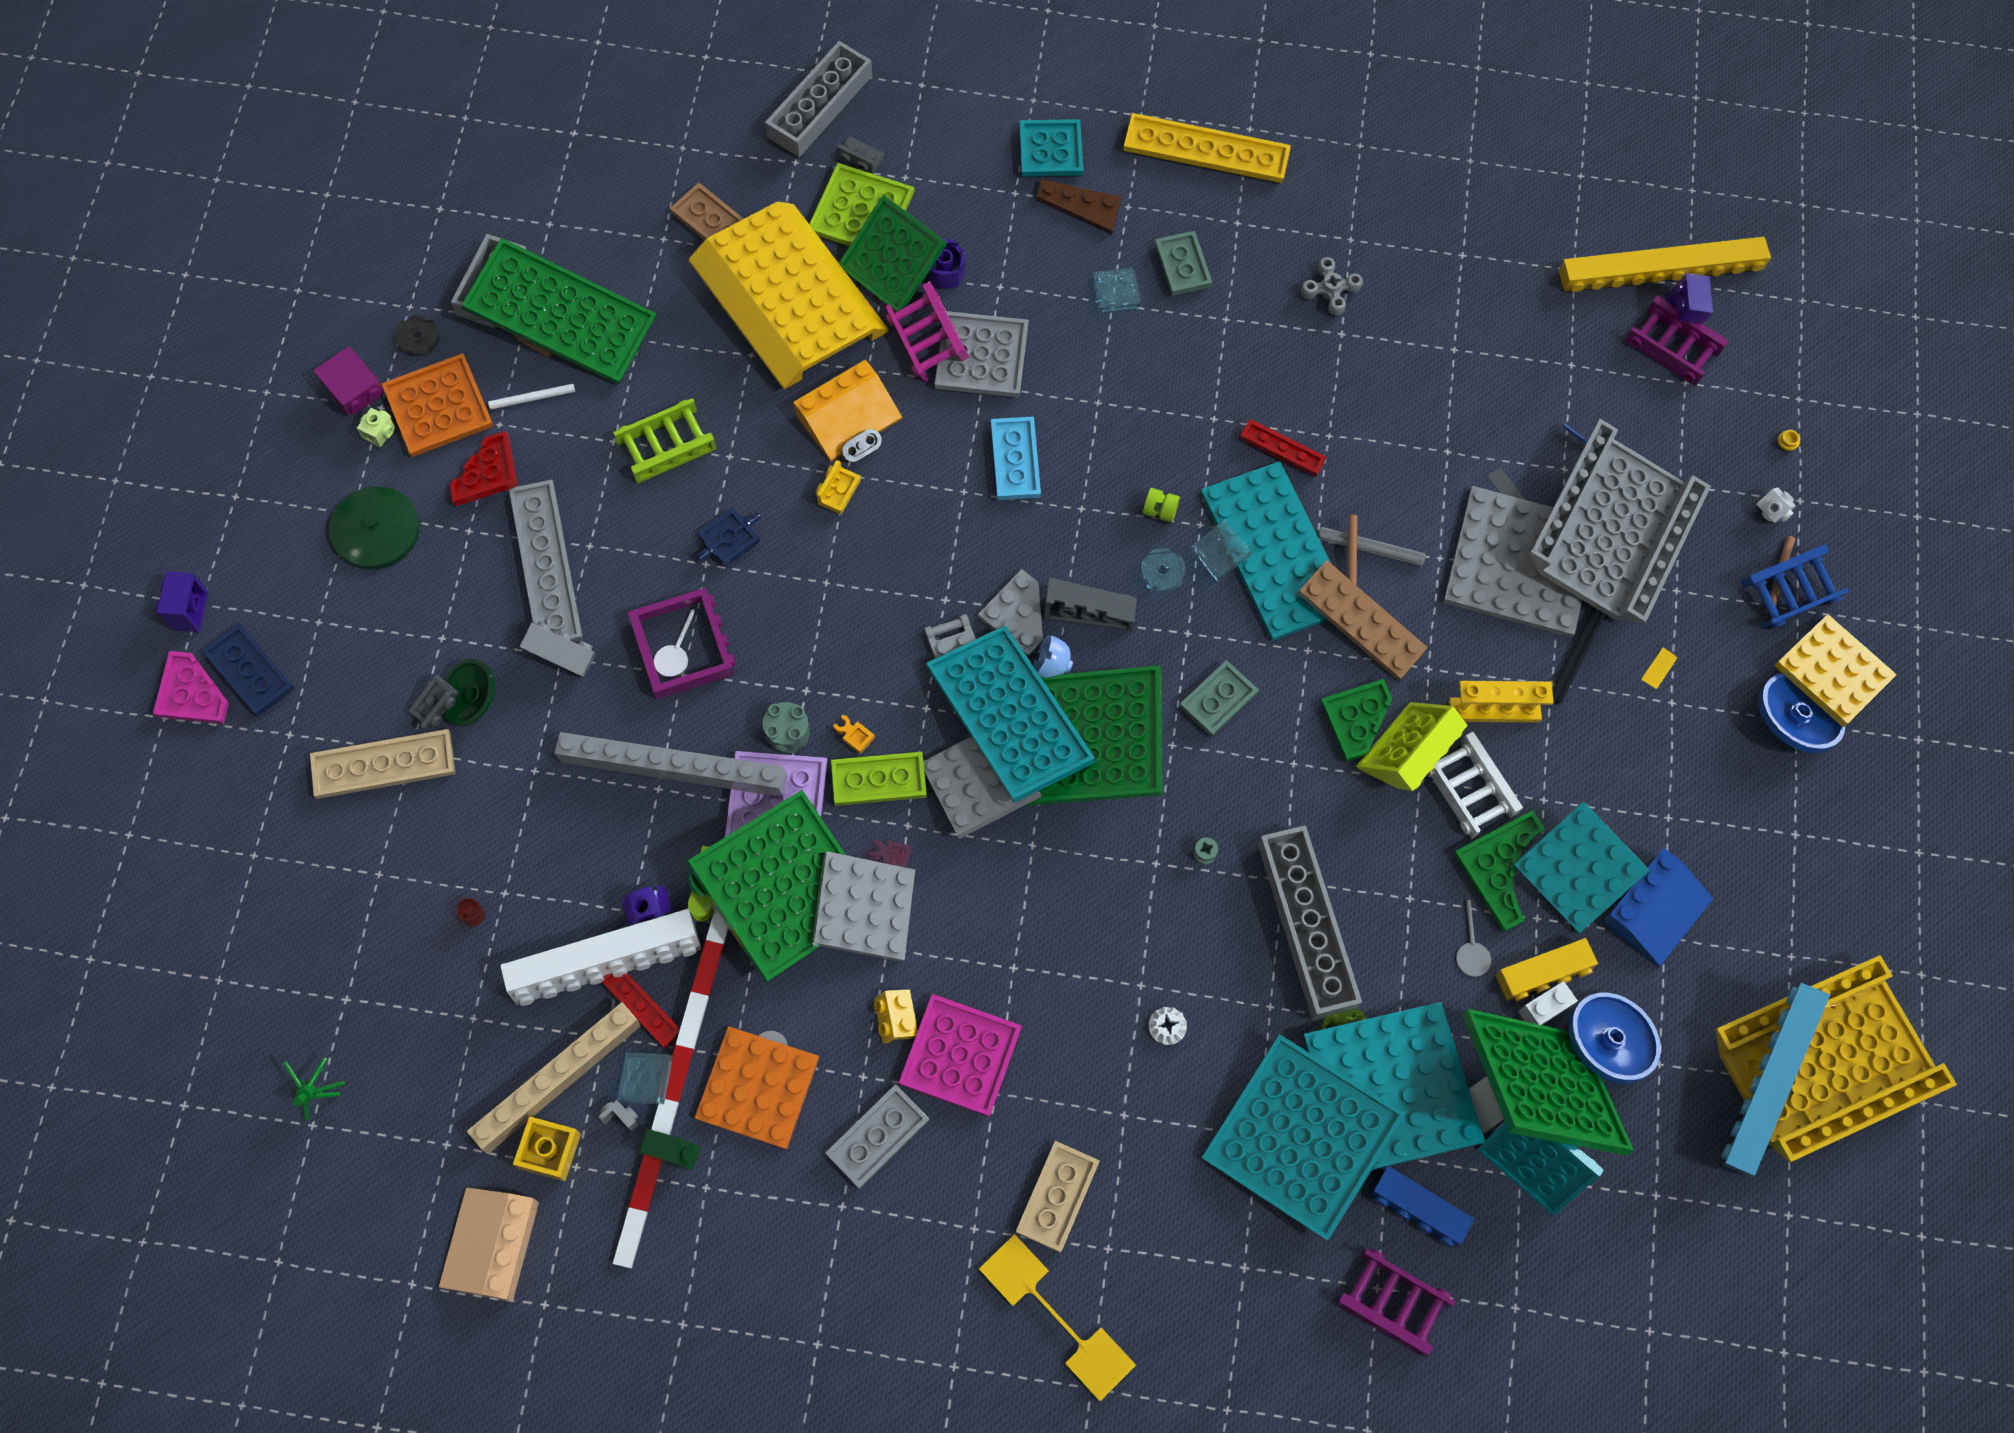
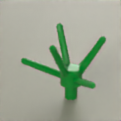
(307, 1091)

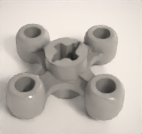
(1331, 286)

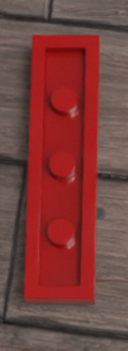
(1282, 447)
(643, 1008)

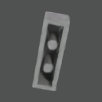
(558, 648)

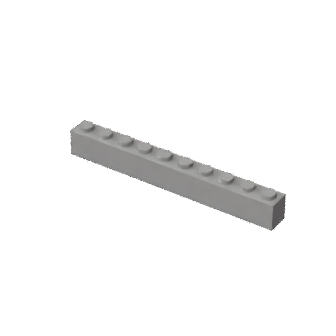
(671, 764)

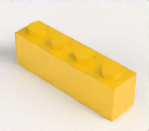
(1547, 969)

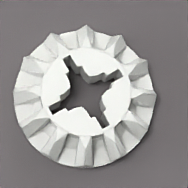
(1161, 1034)

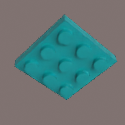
(1051, 148)

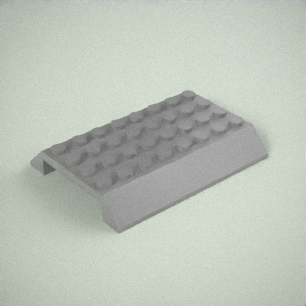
(1617, 528)

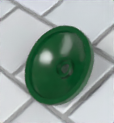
(476, 691)

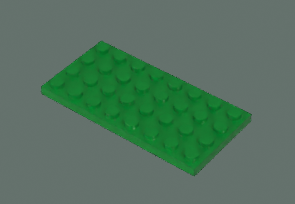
(559, 311)

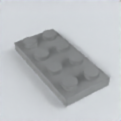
(877, 1136)

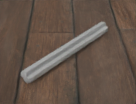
(1373, 546)

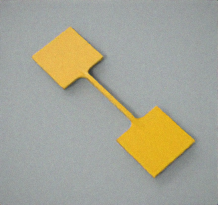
(1099, 1359)

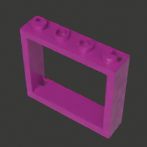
(695, 679)

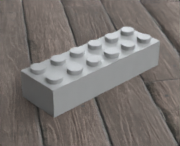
(818, 99)

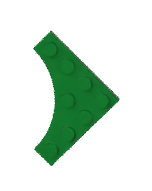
(1492, 869)

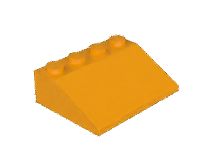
(846, 408)

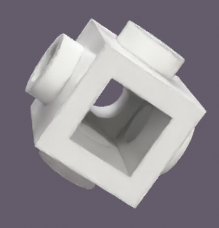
(1769, 503)

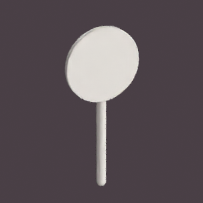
(672, 659)

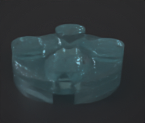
(1162, 582)

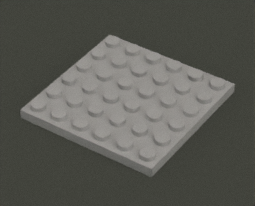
(1495, 568)

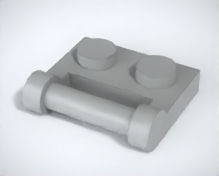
(952, 642)

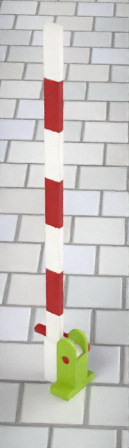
(701, 910)

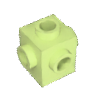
(376, 427)

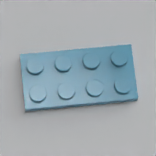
(1015, 458)

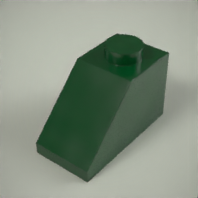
(669, 1149)

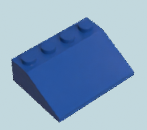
(1659, 908)

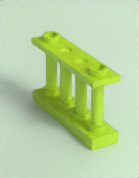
(672, 458)

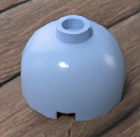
(1053, 658)

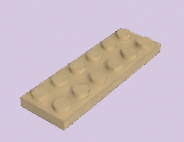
(382, 763)

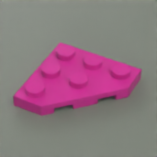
(189, 692)

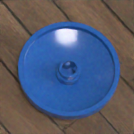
(1797, 717)
(1614, 1038)

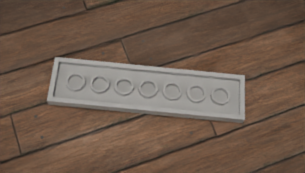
(545, 558)

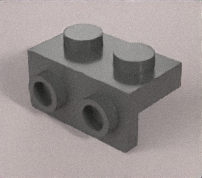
(434, 702)

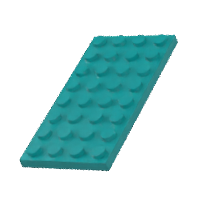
(1283, 545)
(1010, 713)

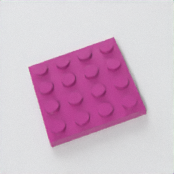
(960, 1055)

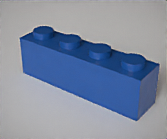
(1422, 1207)

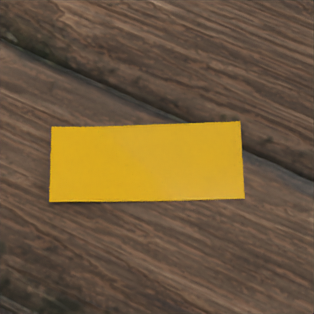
(1659, 668)

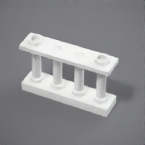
(1494, 781)

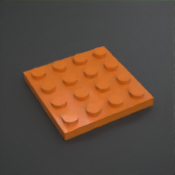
(437, 405)
(757, 1087)

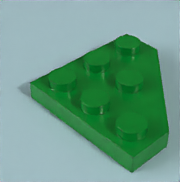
(1357, 716)

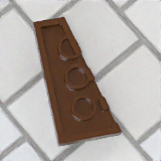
(1090, 205)

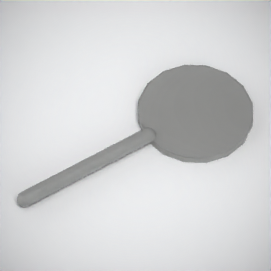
(1473, 957)

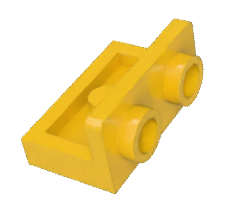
(837, 488)
(895, 1015)

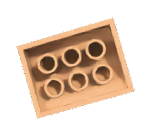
(489, 1244)

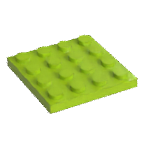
(851, 200)

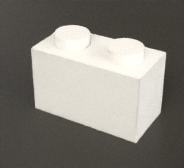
(1548, 1005)

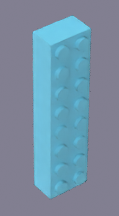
(1776, 1079)

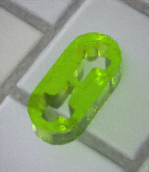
(1343, 1017)

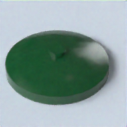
(374, 528)

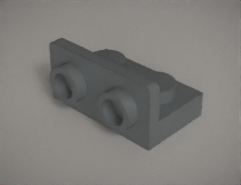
(860, 155)

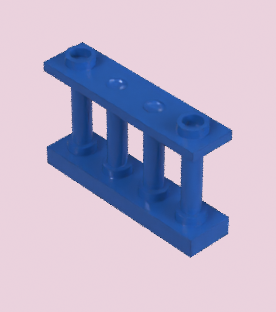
(1796, 566)

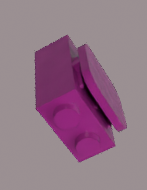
(349, 381)

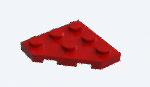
(486, 472)

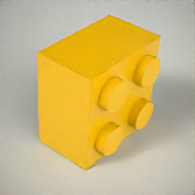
(547, 1149)

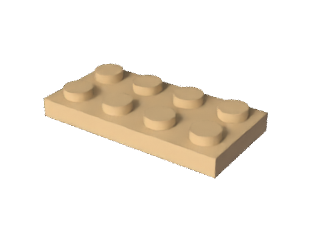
(1057, 1196)

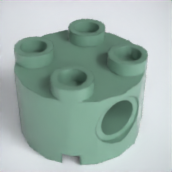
(786, 727)

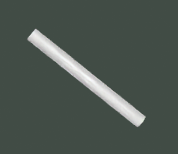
(532, 396)

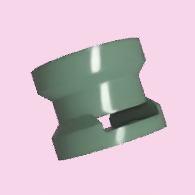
(1204, 855)

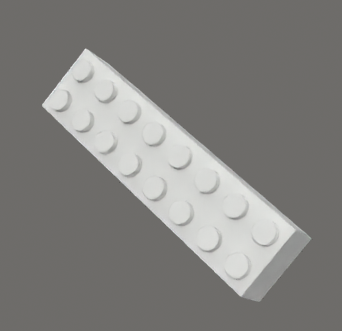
(601, 955)

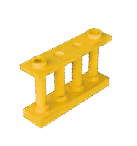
(1502, 700)

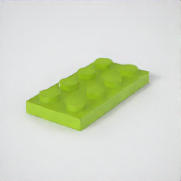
(878, 778)

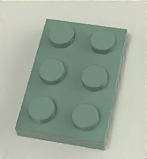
(1183, 263)
(1219, 698)

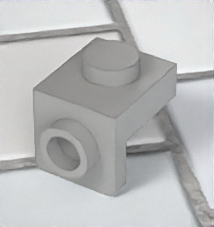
(626, 1114)

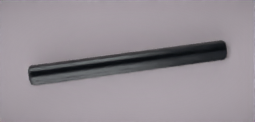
(1577, 656)

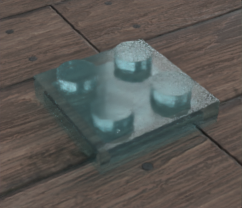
(1116, 289)
(1221, 550)
(645, 1078)

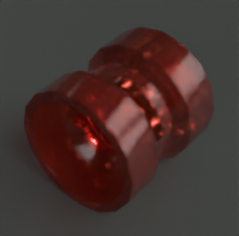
(468, 907)

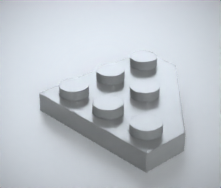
(1019, 610)

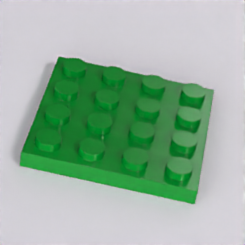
(892, 253)

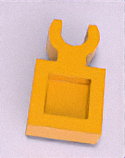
(855, 736)

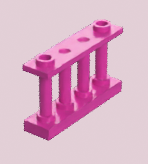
(948, 330)

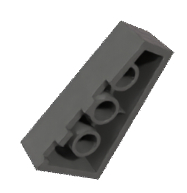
(1089, 606)

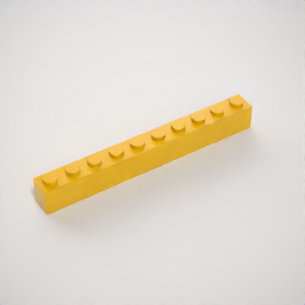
(1664, 264)

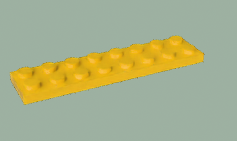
(1207, 148)

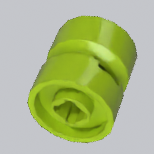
(1169, 505)

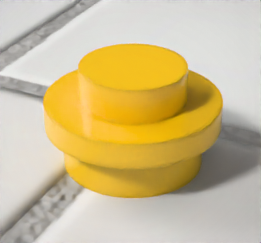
(1789, 440)

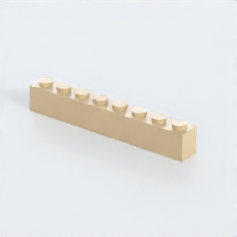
(554, 1078)

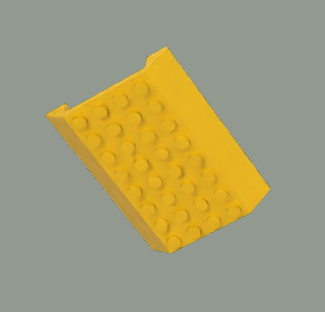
(785, 291)
(1857, 1066)

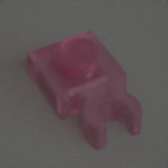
(893, 854)

